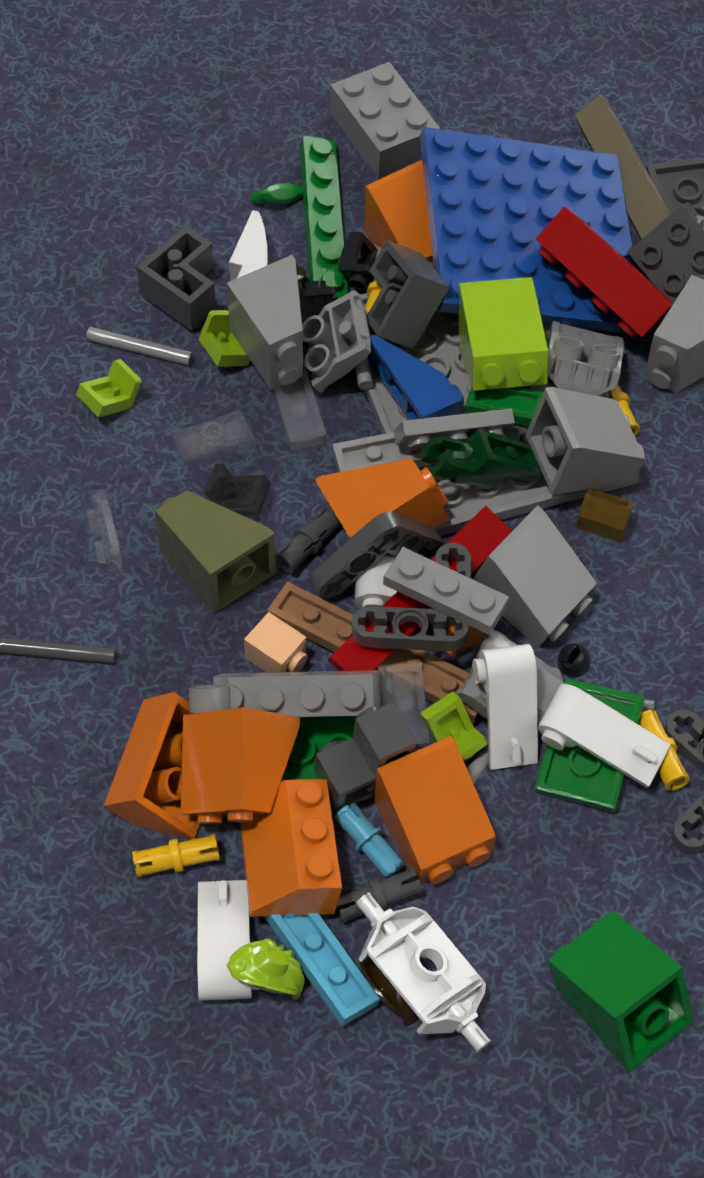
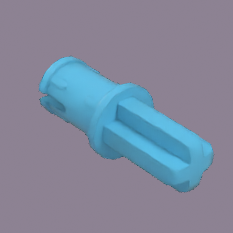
(369, 839)

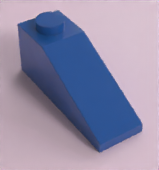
(414, 384)

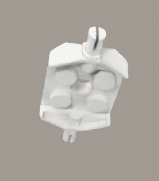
(441, 999)

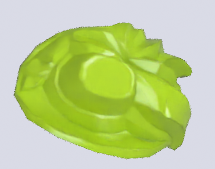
(267, 967)

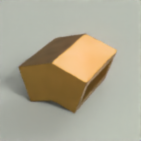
(604, 514)

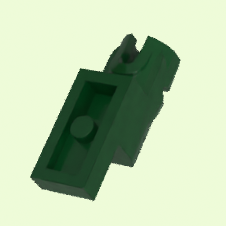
(481, 459)

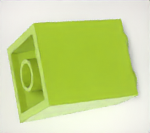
(502, 334)

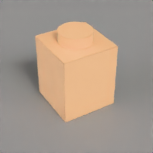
(276, 646)

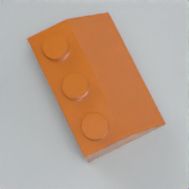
(150, 770)
(292, 853)

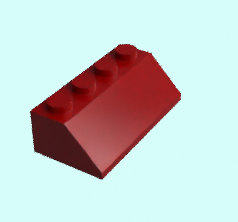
(605, 272)

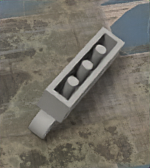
(291, 693)

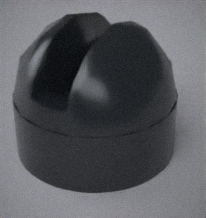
(580, 663)

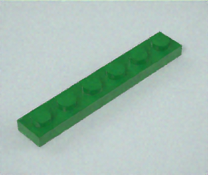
(322, 212)

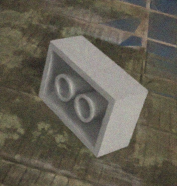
(381, 118)

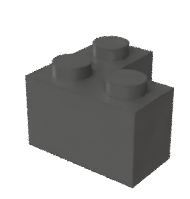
(177, 278)
(407, 296)
(352, 764)

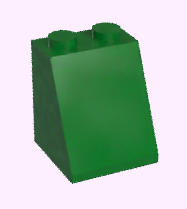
(623, 989)

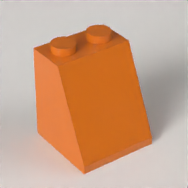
(399, 210)
(381, 488)
(234, 762)
(434, 811)

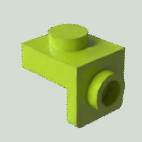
(220, 341)
(112, 392)
(450, 718)

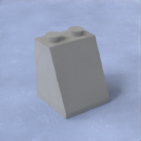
(268, 320)
(678, 343)
(583, 441)
(539, 577)

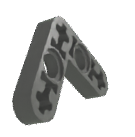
(381, 535)
(422, 617)
(684, 742)

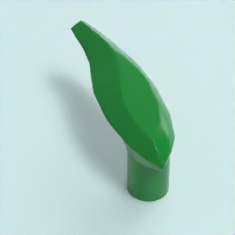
(278, 194)

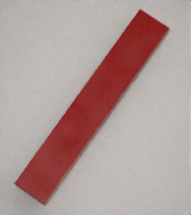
(480, 538)

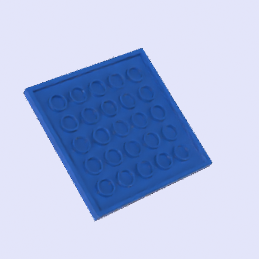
(494, 200)

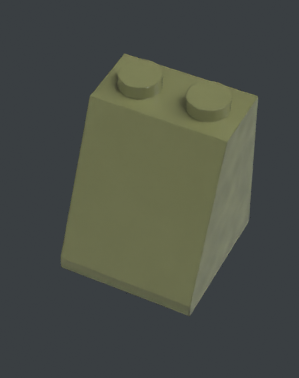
(214, 548)

